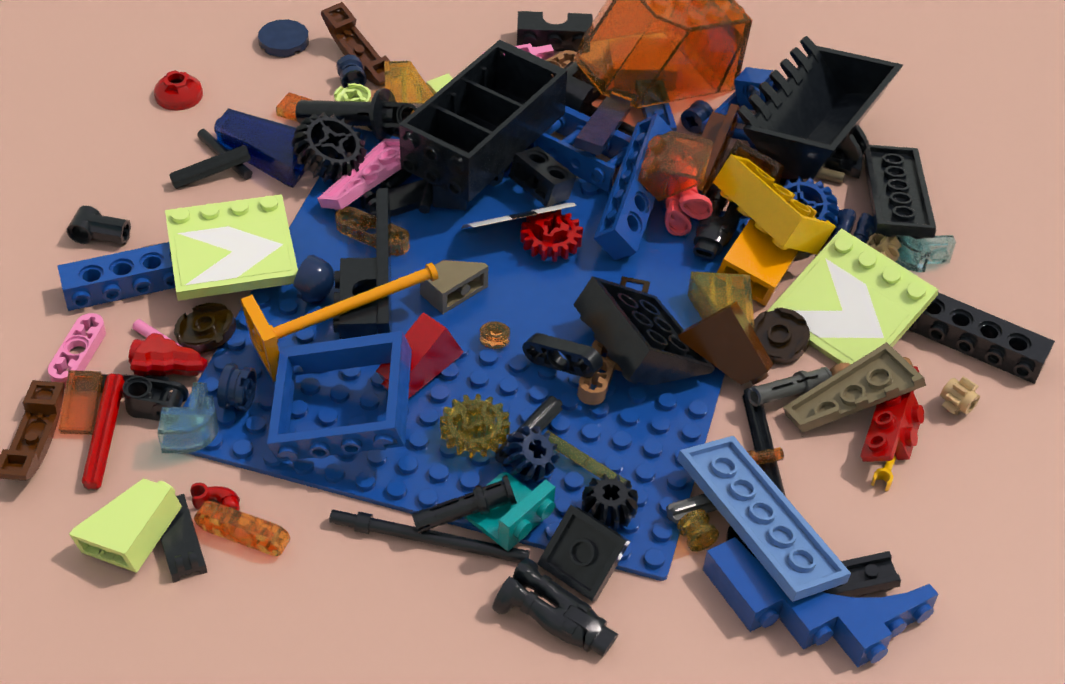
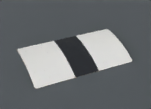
(519, 215)

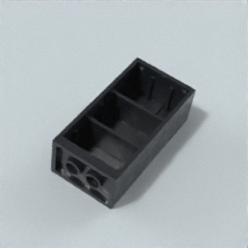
(482, 119)

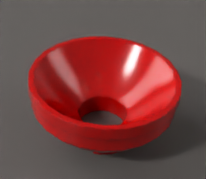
(178, 95)

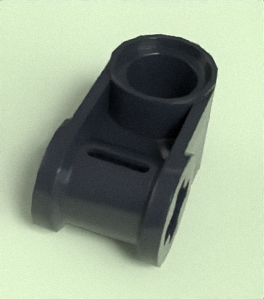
(147, 396)

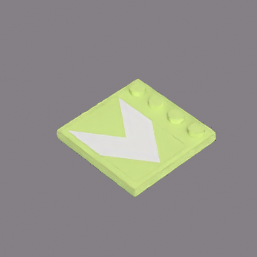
(230, 247)
(855, 299)

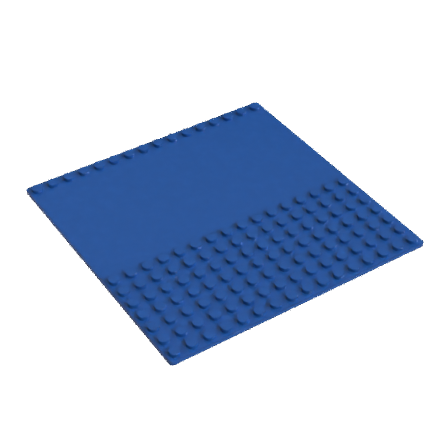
(630, 432)

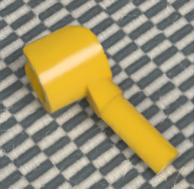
(884, 474)

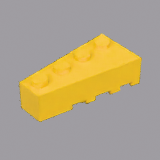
(772, 206)

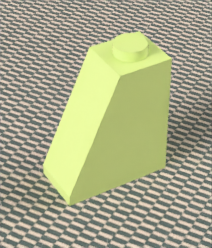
(129, 525)

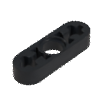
(580, 361)

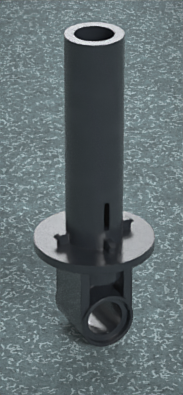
(381, 113)

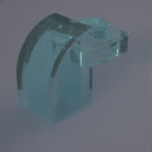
(918, 253)
(189, 427)

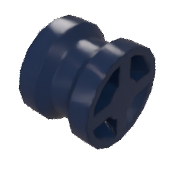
(696, 115)

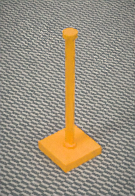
(266, 336)

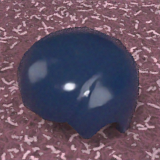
(314, 279)

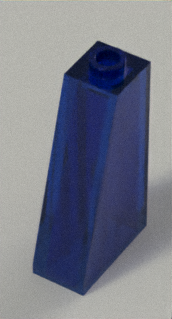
(266, 142)

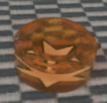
(494, 335)

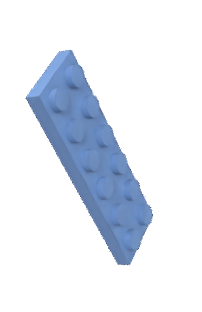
(764, 518)

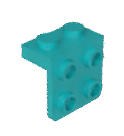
(513, 523)

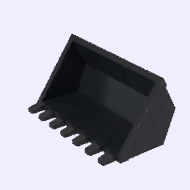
(816, 108)

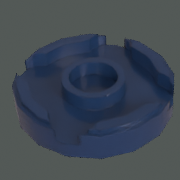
(283, 37)

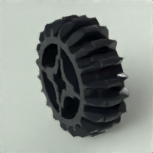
(331, 141)

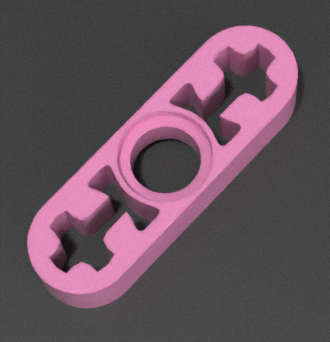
(77, 338)

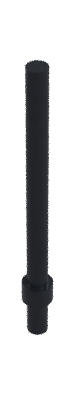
(365, 523)

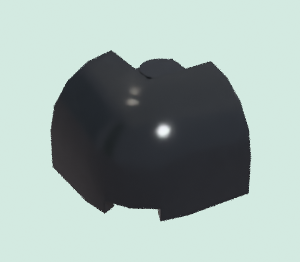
(579, 90)

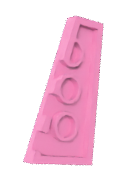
(377, 167)

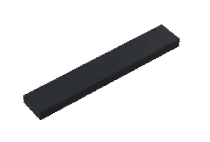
(383, 258)

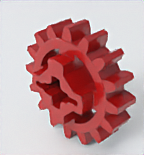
(551, 235)

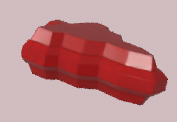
(164, 357)

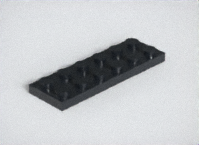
(898, 192)

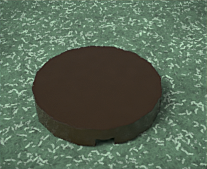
(206, 327)
(782, 334)

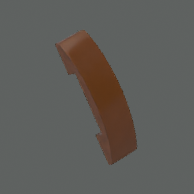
(351, 42)
(35, 431)

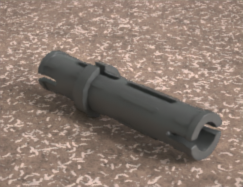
(797, 384)

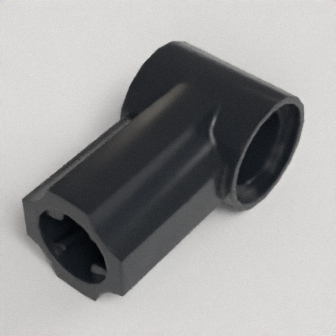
(90, 225)

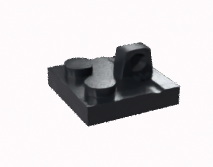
(583, 552)

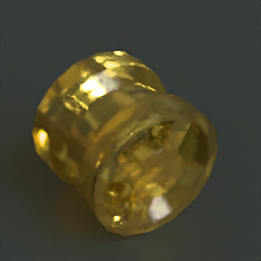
(698, 530)

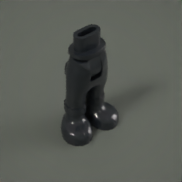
(716, 231)
(570, 620)

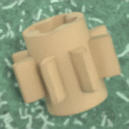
(885, 245)
(960, 396)

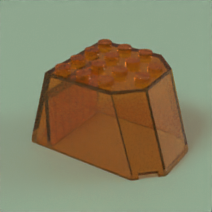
(665, 49)

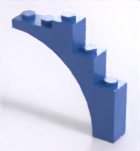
(857, 624)

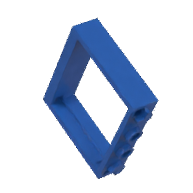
(339, 355)

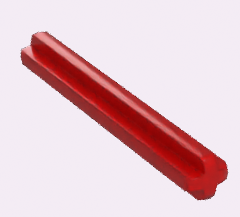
(103, 432)

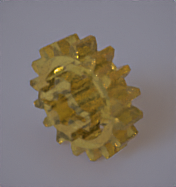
(474, 425)

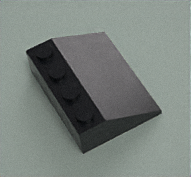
(638, 333)

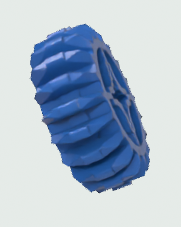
(818, 196)

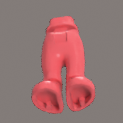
(682, 206)

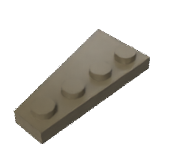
(861, 385)

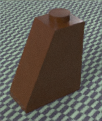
(729, 345)

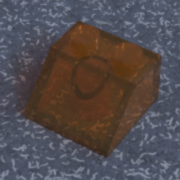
(674, 163)

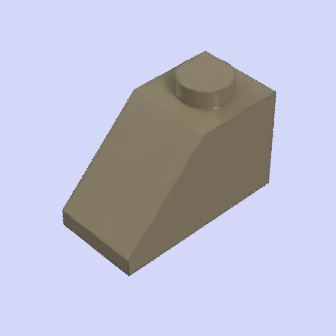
(455, 283)

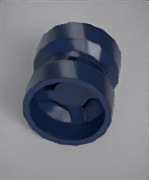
(351, 70)

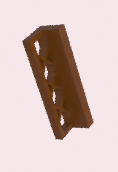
(720, 130)

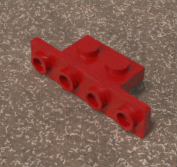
(893, 429)

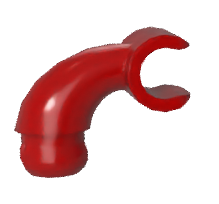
(223, 495)

